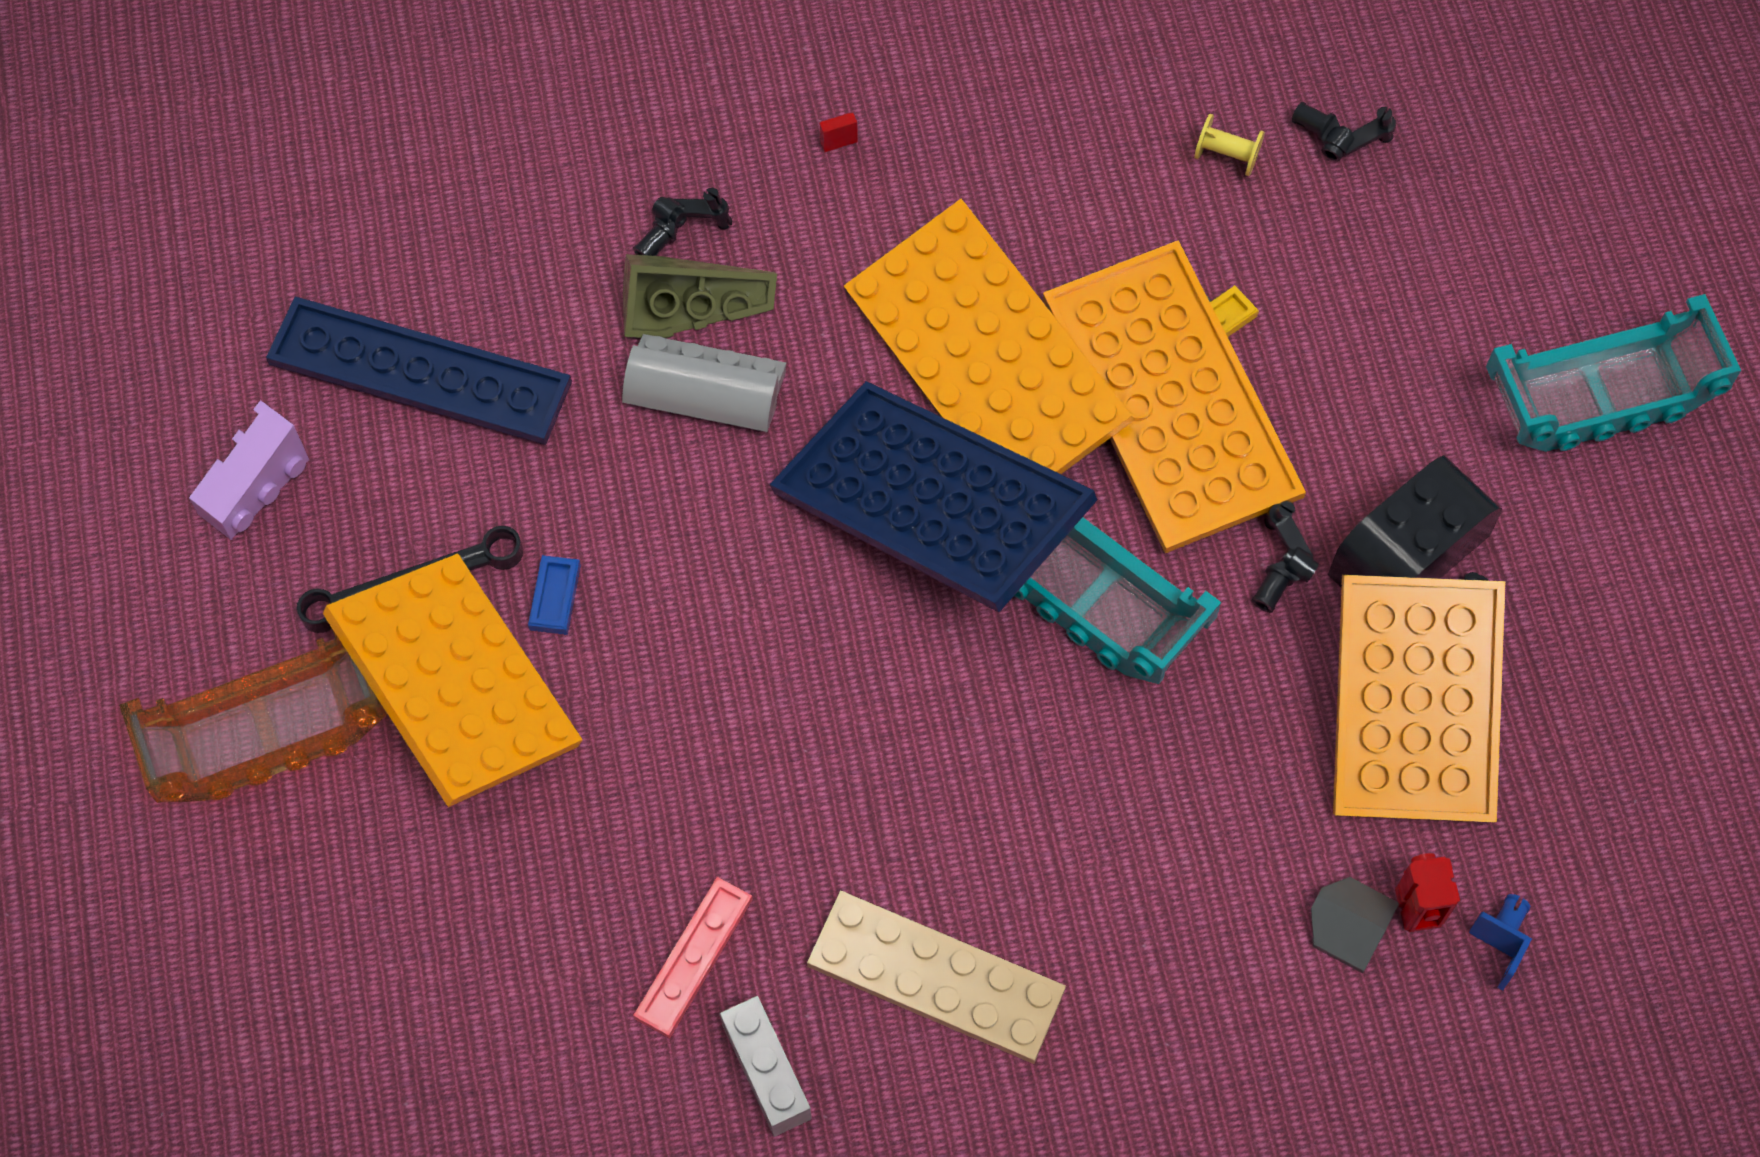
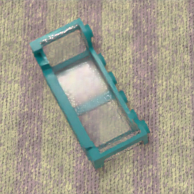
(1615, 379)
(1117, 604)

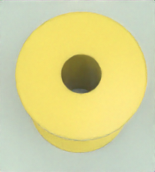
(1229, 144)

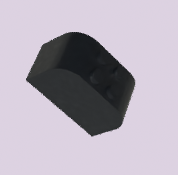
(1420, 527)

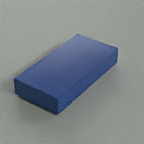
(554, 595)

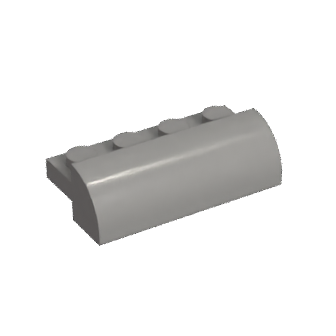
(703, 382)

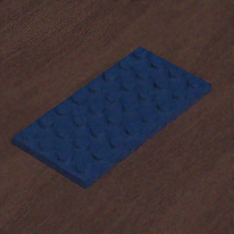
(934, 495)

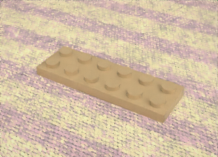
(936, 976)

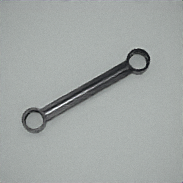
(473, 557)

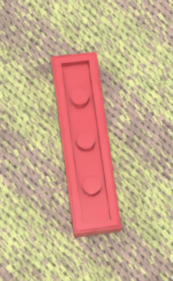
(693, 957)

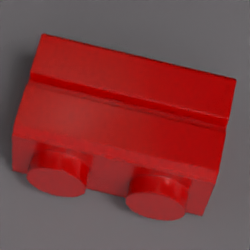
(1427, 893)

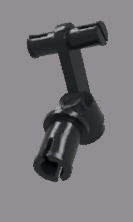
(1340, 140)
(673, 213)
(1294, 565)

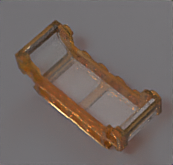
(252, 726)

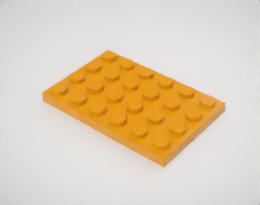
(452, 678)
(1419, 698)

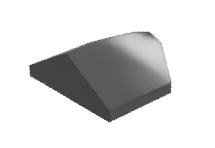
(1350, 921)

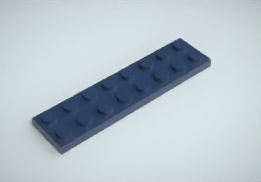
(419, 370)

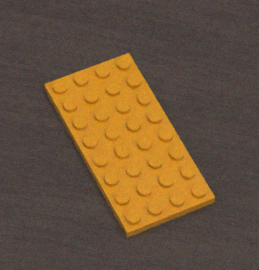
(986, 343)
(1198, 432)

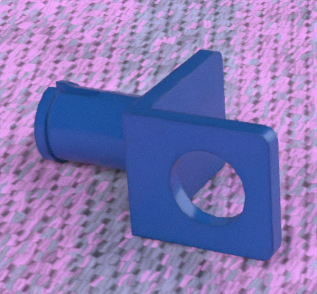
(1504, 934)

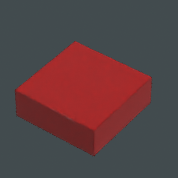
(838, 132)

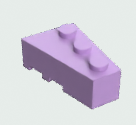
(251, 474)

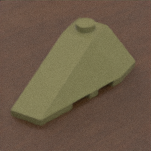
(682, 294)

